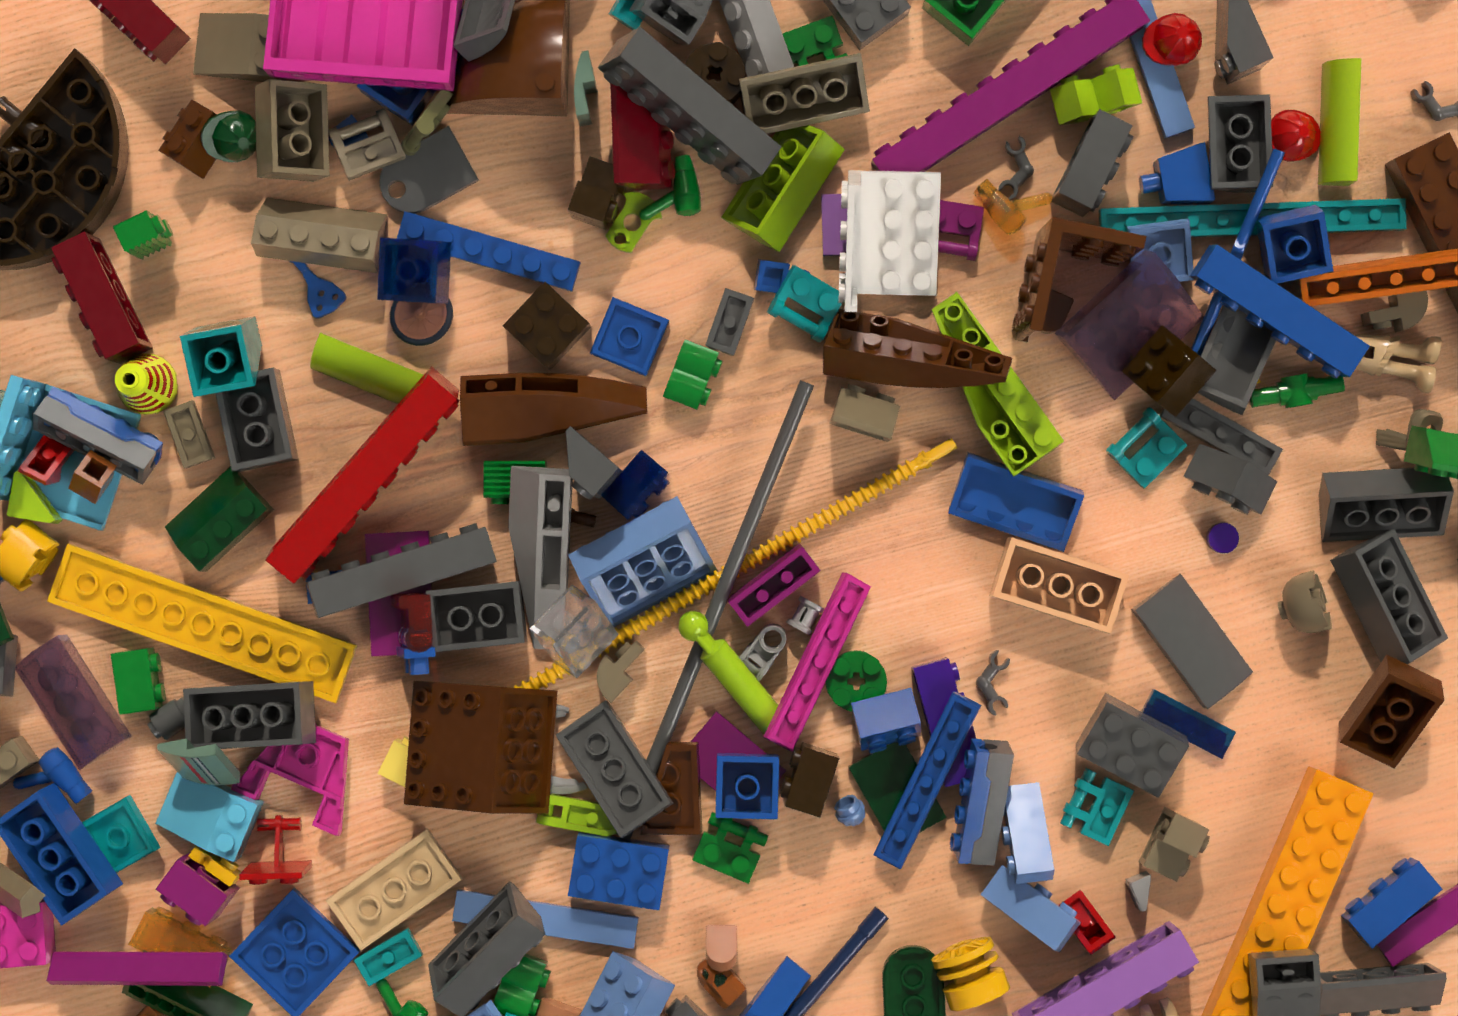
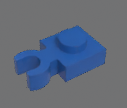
(770, 275)

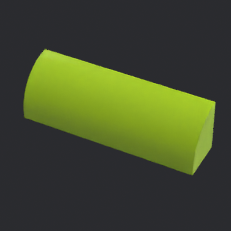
(1339, 122)
(362, 369)

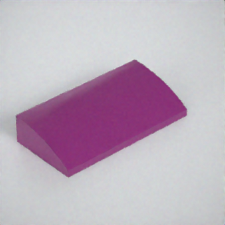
(383, 618)

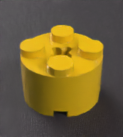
(25, 553)

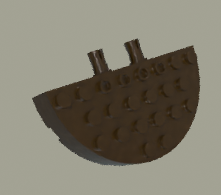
(59, 163)

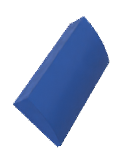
(1016, 505)

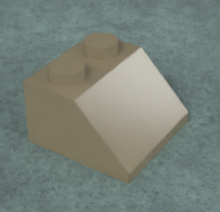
(865, 413)

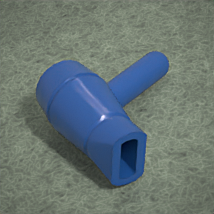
(61, 771)

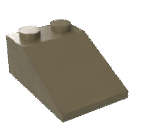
(232, 46)

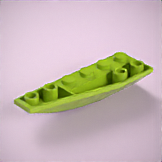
(1001, 410)

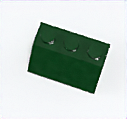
(218, 519)

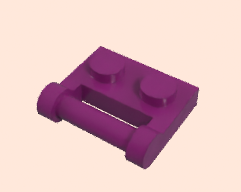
(962, 221)

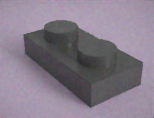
(729, 322)

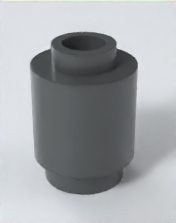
(168, 719)

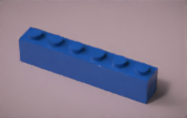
(1279, 311)

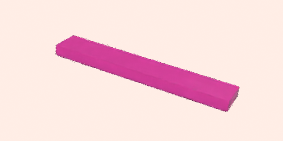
(817, 661)

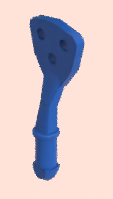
(316, 285)

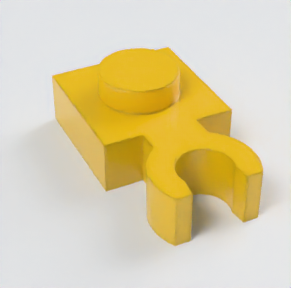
(219, 867)

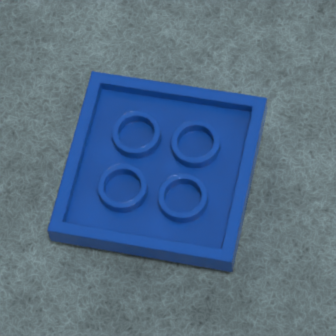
(294, 953)

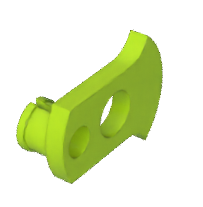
(634, 203)

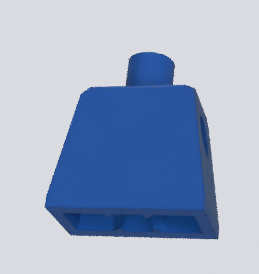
(1181, 178)

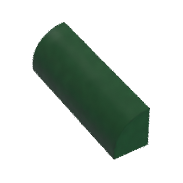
(189, 1000)

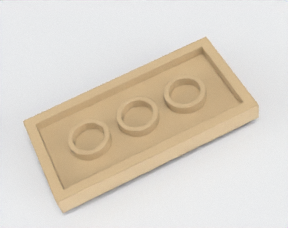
(394, 889)

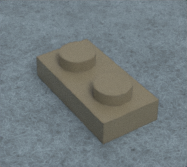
(189, 434)

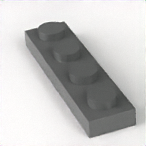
(1225, 435)

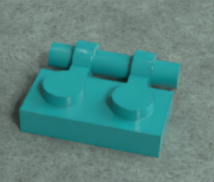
(1105, 810)

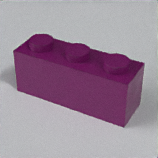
(773, 584)

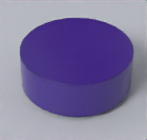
(1222, 538)

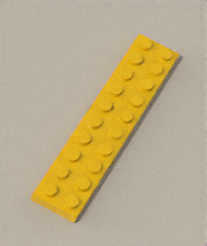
(200, 622)

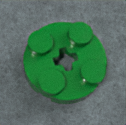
(843, 669)

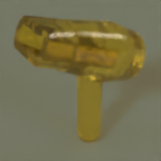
(1003, 211)

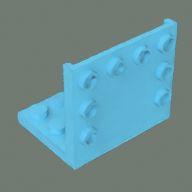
(19, 439)

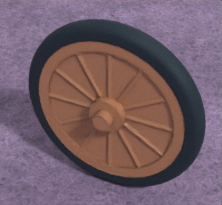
(420, 322)

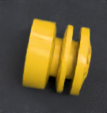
(968, 967)

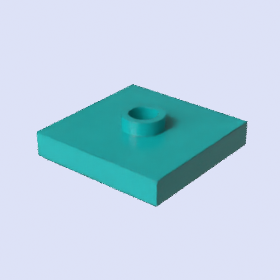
(122, 833)

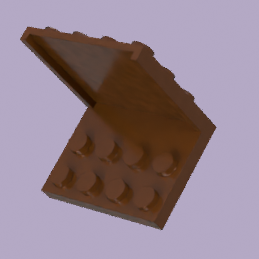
(1083, 242)
(480, 748)

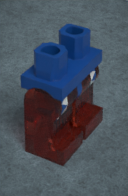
(415, 631)

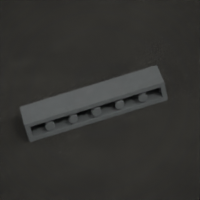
(400, 572)

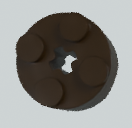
(718, 59)

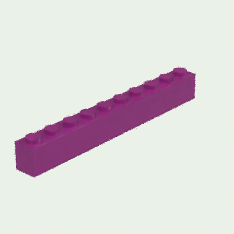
(1014, 88)

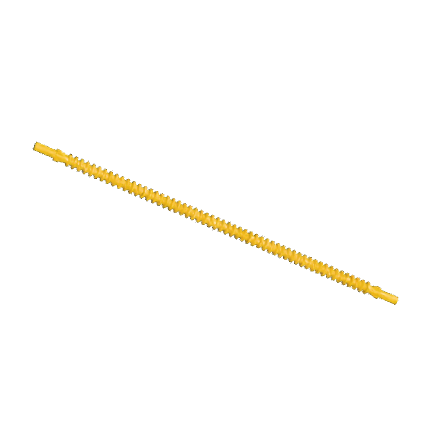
(922, 461)

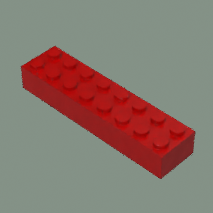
(362, 475)

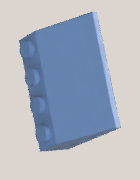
(642, 562)

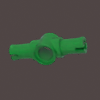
(1296, 391)

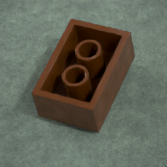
(1391, 711)

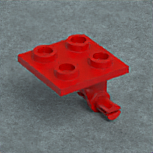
(287, 871)

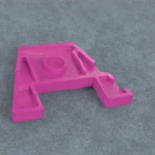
(313, 765)

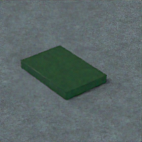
(884, 779)

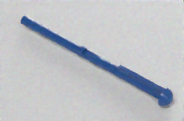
(1240, 244)

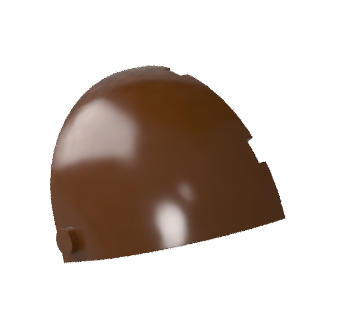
(524, 70)

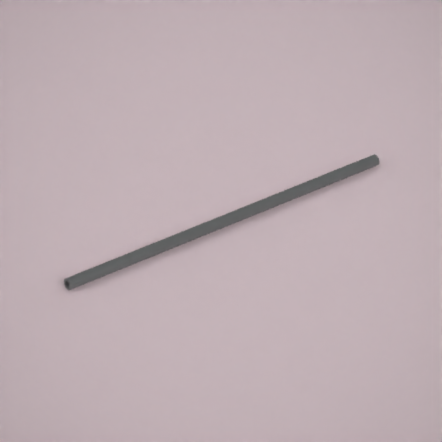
(730, 572)

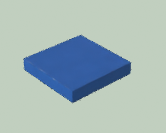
(629, 336)

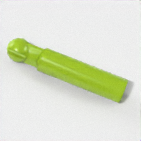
(730, 670)

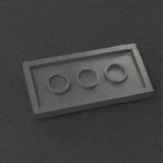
(614, 769)

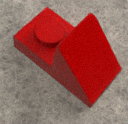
(46, 461)
(1092, 931)

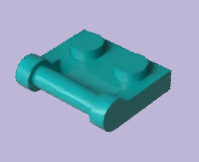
(811, 294)
(1153, 455)

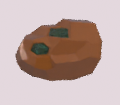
(722, 986)

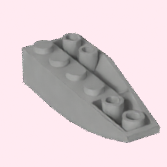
(540, 535)

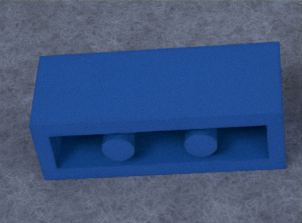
(1390, 901)

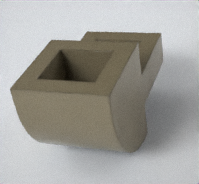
(1404, 311)
(612, 675)

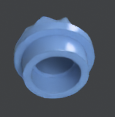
(850, 810)

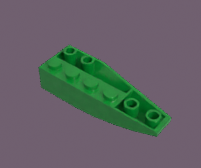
(1433, 451)

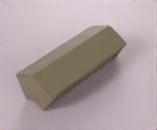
(18, 893)

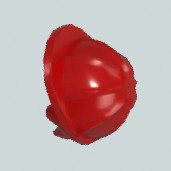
(1172, 40)
(1295, 134)

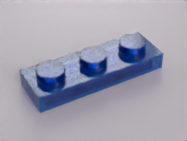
(1197, 727)

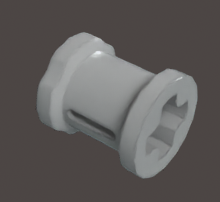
(805, 615)

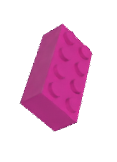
(26, 939)

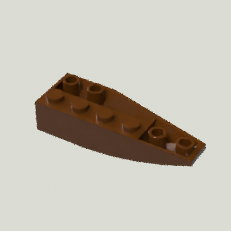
(906, 354)
(541, 405)

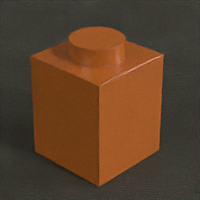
(92, 477)

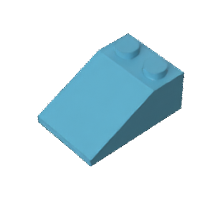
(210, 816)

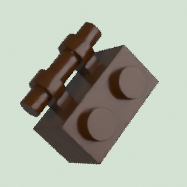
(184, 140)

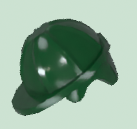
(229, 136)

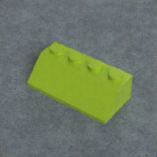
(776, 201)

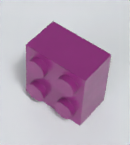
(195, 891)

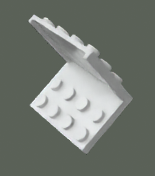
(889, 234)

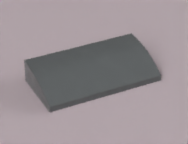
(482, 26)
(1239, 356)
(1192, 641)

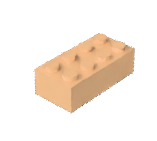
(1059, 585)

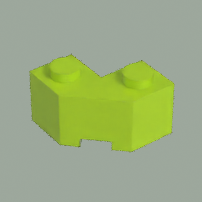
(1081, 99)

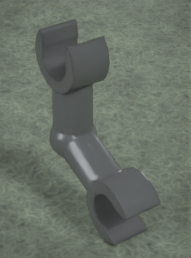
(1437, 112)
(1025, 168)
(984, 682)

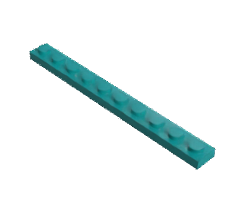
(1228, 218)

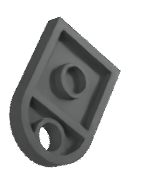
(430, 174)

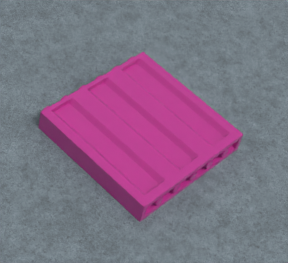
(364, 42)

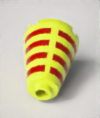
(146, 384)

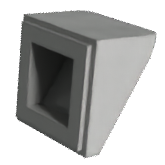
(1139, 889)

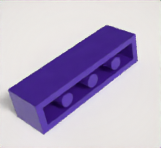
(935, 685)

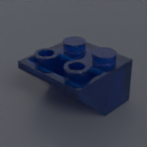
(636, 485)

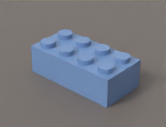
(628, 990)

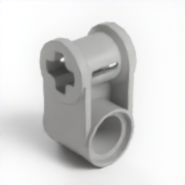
(761, 652)

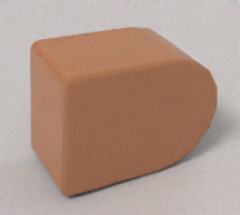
(721, 946)
(552, 1007)

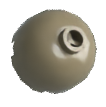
(1305, 604)

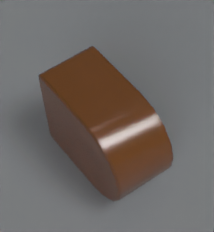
(1057, 311)

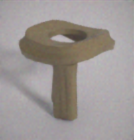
(1419, 418)

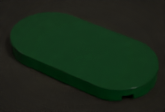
(912, 984)

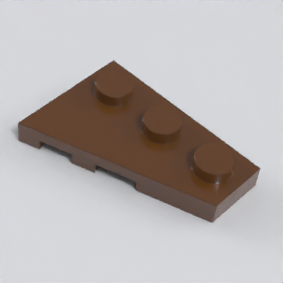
(681, 780)

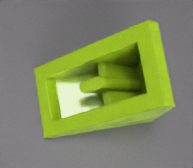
(30, 502)

